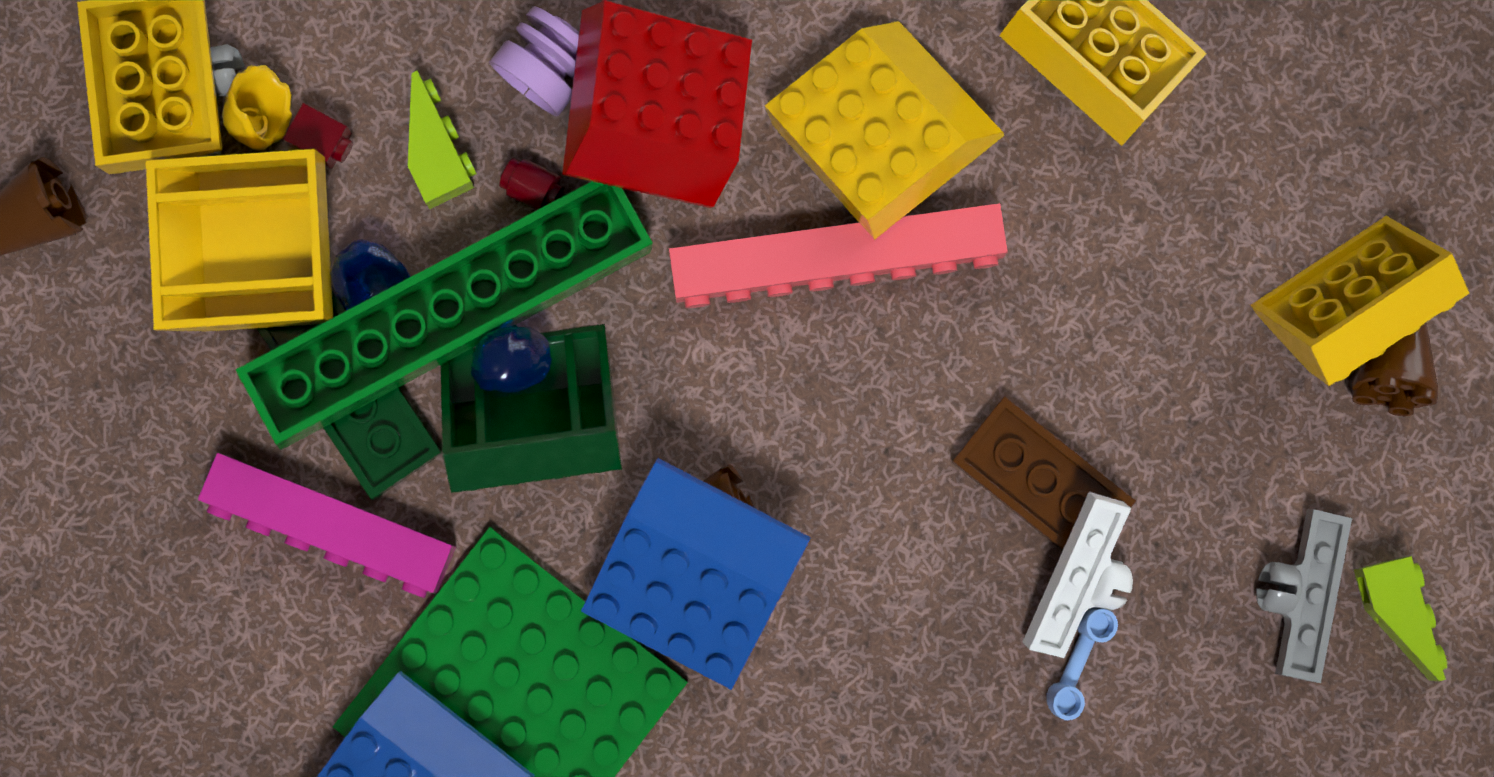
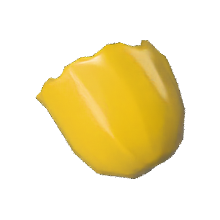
(257, 108)

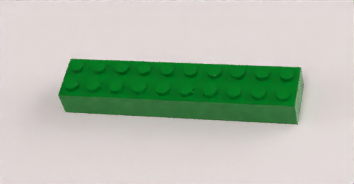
(443, 311)

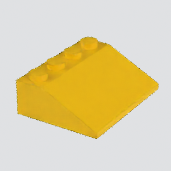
(1105, 56)
(148, 81)
(1362, 299)

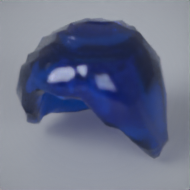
(364, 271)
(511, 359)

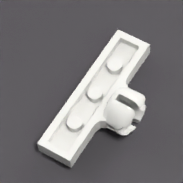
(1082, 577)

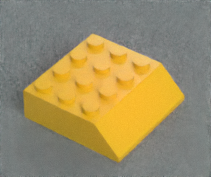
(881, 124)
(239, 241)

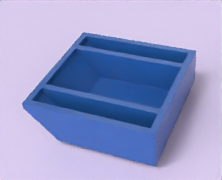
(695, 573)
(417, 736)

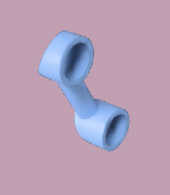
(1059, 697)

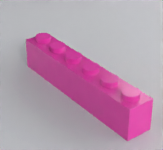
(327, 524)

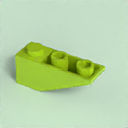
(431, 153)
(1396, 604)

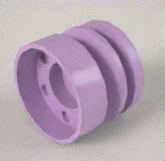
(542, 62)

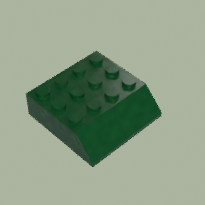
(540, 432)

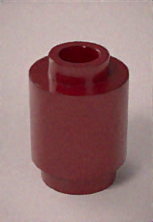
(530, 183)

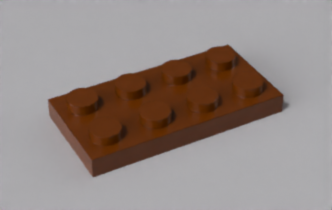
(1033, 472)

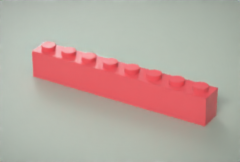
(837, 254)

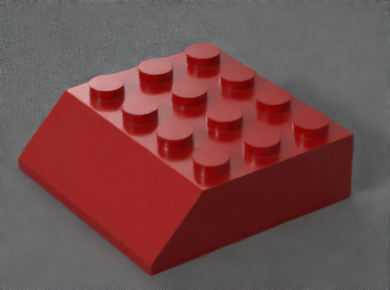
(656, 104)

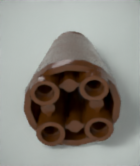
(1399, 377)

